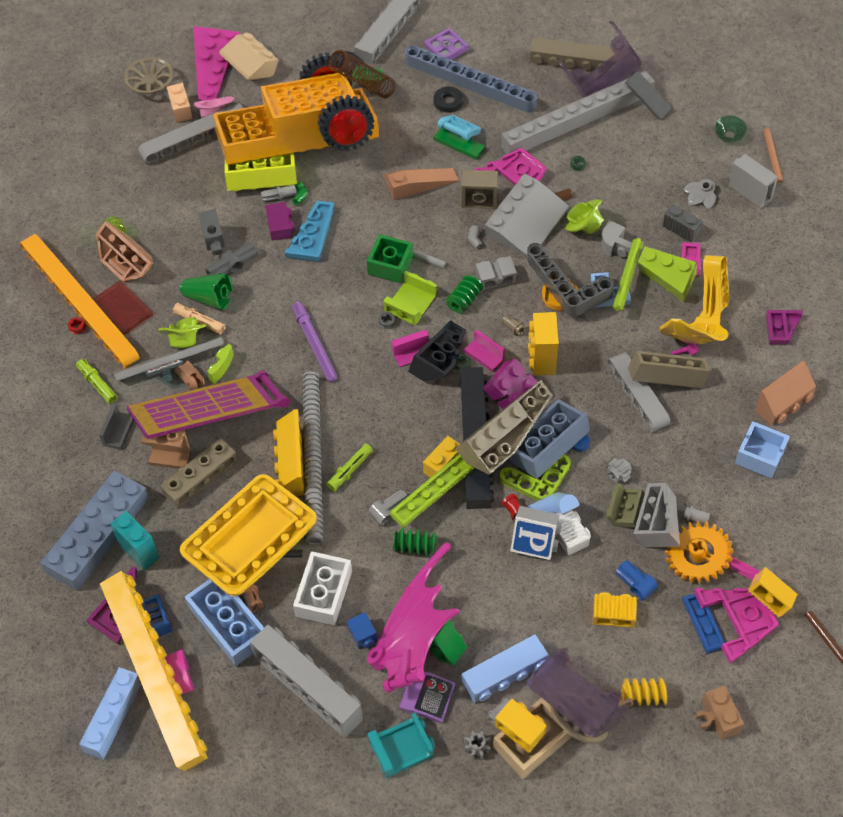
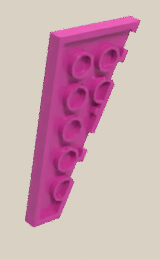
(210, 65)

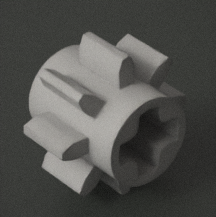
(619, 470)
(480, 739)

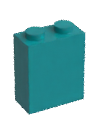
(135, 540)

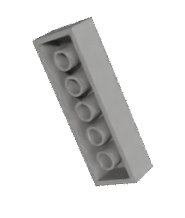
(307, 680)

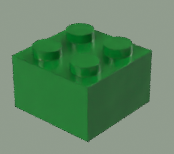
(390, 258)

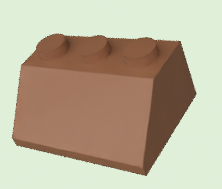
(786, 394)

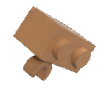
(720, 712)

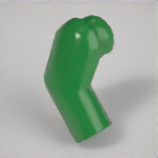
(301, 193)

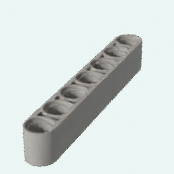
(181, 138)

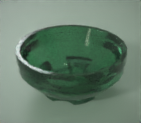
(732, 124)

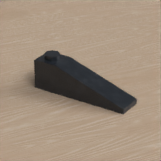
(439, 354)

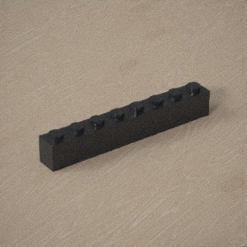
(473, 417)

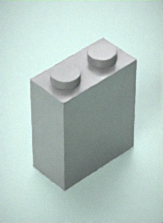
(753, 180)

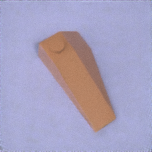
(414, 181)

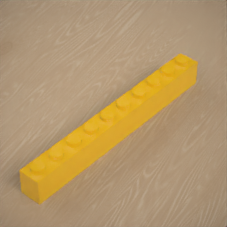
(154, 672)

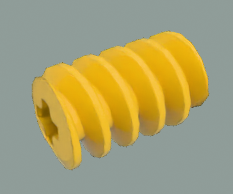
(644, 691)

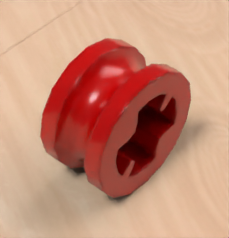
(71, 325)

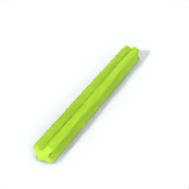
(628, 274)

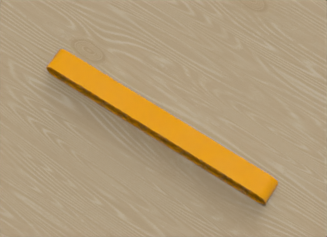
(80, 300)

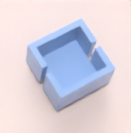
(762, 449)

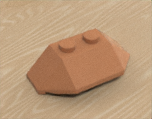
(122, 253)

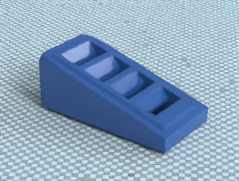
(162, 626)

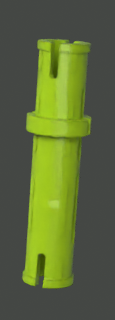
(92, 375)
(334, 483)

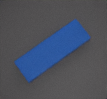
(704, 624)

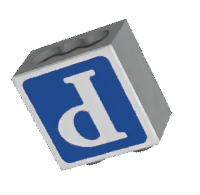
(535, 533)

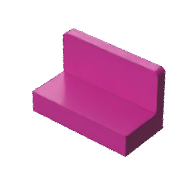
(407, 346)
(485, 351)

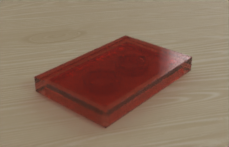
(122, 307)

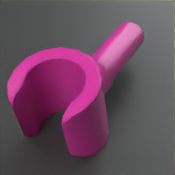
(691, 348)

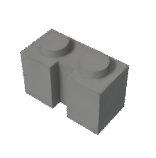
(497, 273)

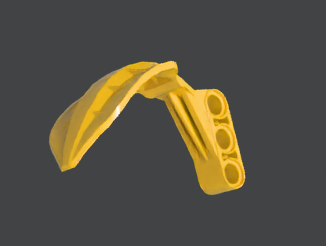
(716, 297)

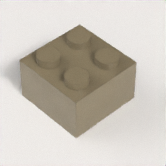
(479, 189)

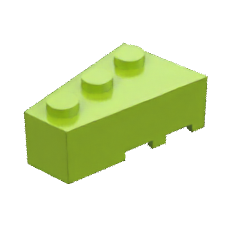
(668, 270)

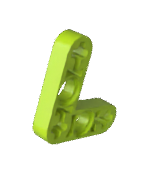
(537, 486)

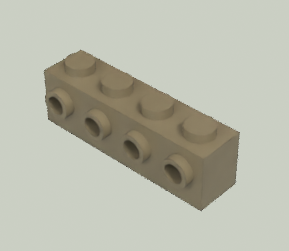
(668, 369)
(198, 473)

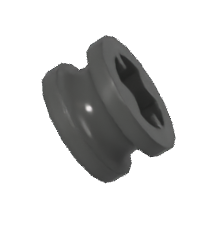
(383, 316)

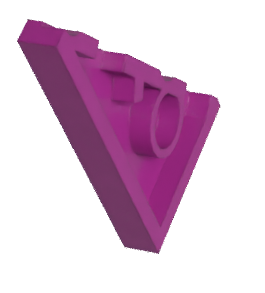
(103, 619)

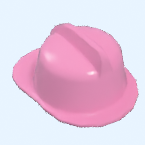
(212, 106)

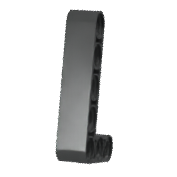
(571, 300)

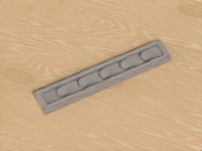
(168, 358)

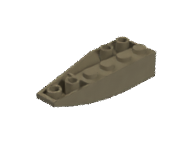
(505, 431)

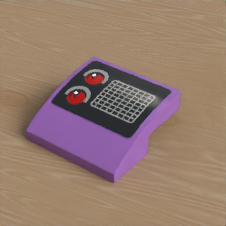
(428, 697)

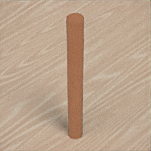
(772, 153)

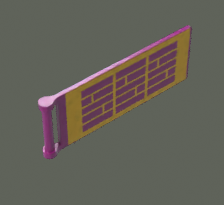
(205, 405)

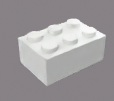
(322, 588)

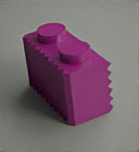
(278, 220)

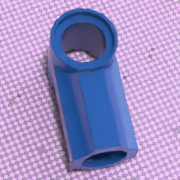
(638, 582)

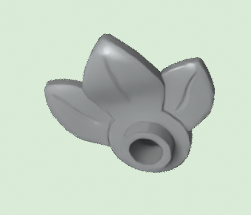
(699, 194)

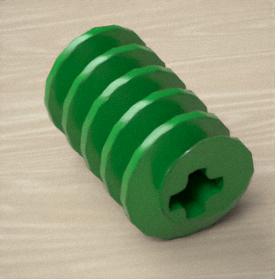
(464, 294)
(414, 542)

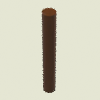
(825, 635)

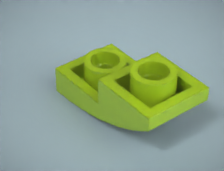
(224, 360)

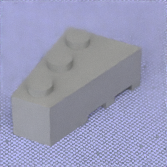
(658, 518)

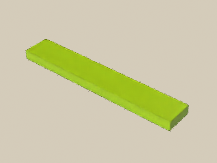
(430, 491)

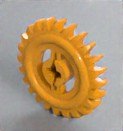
(694, 542)

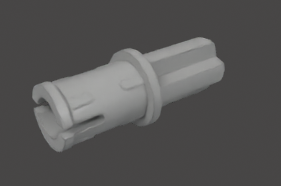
(278, 193)

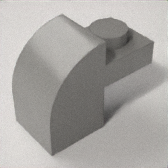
(613, 240)

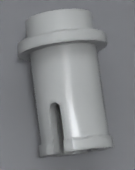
(696, 515)
(492, 714)

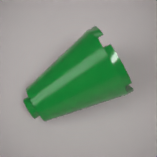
(208, 289)

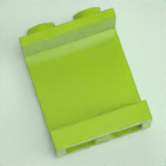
(411, 298)

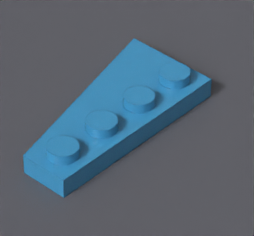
(312, 234)

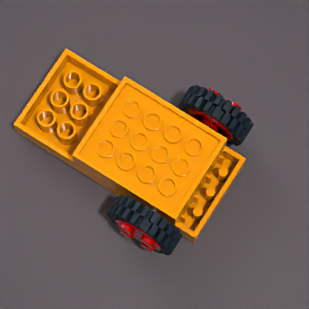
(299, 116)

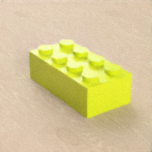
(261, 173)

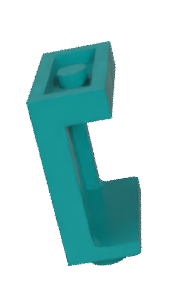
(402, 746)

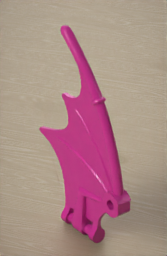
(410, 630)

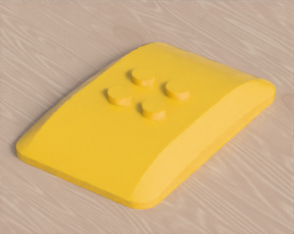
(248, 535)

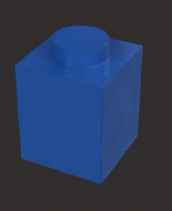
(362, 631)

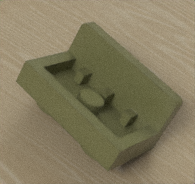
(625, 506)

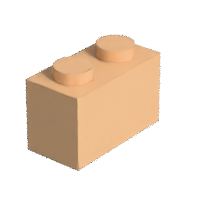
(179, 102)

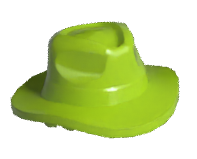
(585, 217)
(183, 334)

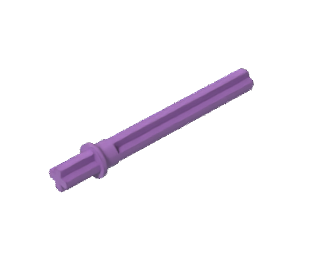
(302, 318)

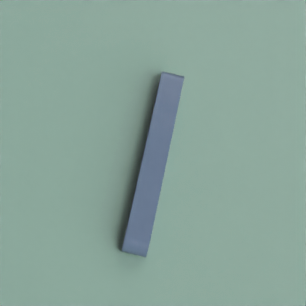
(471, 79)

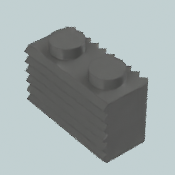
(682, 223)

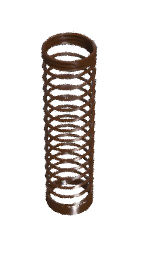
(346, 64)

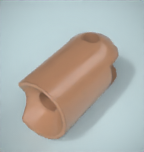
(190, 375)

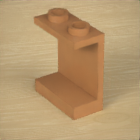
(169, 450)

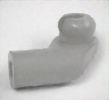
(473, 234)

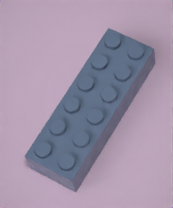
(91, 534)

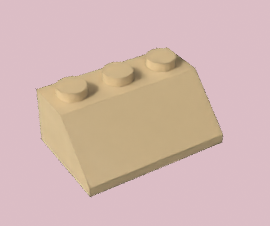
(249, 57)

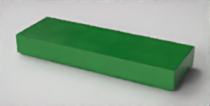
(469, 148)

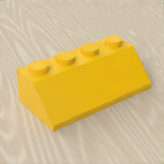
(289, 453)

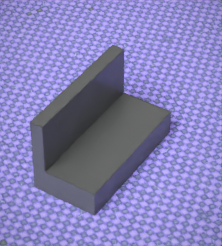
(116, 428)

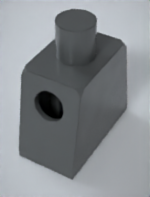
(210, 223)

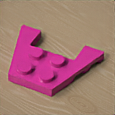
(515, 165)
(747, 614)

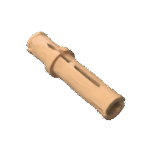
(187, 312)

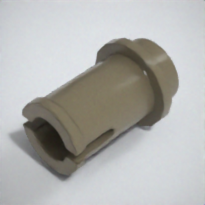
(516, 327)

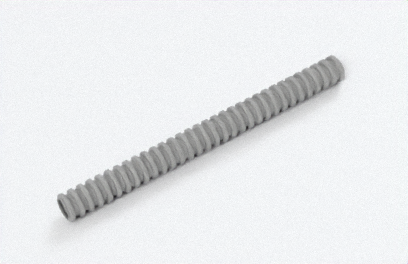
(312, 453)

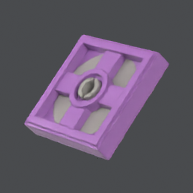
(446, 44)

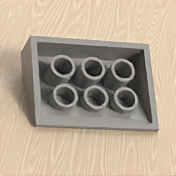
(526, 215)

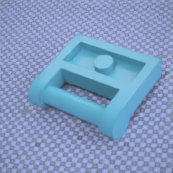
(459, 126)

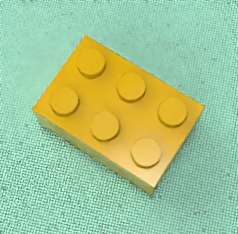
(543, 343)

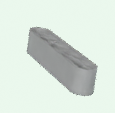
(640, 392)

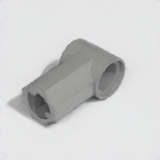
(381, 509)

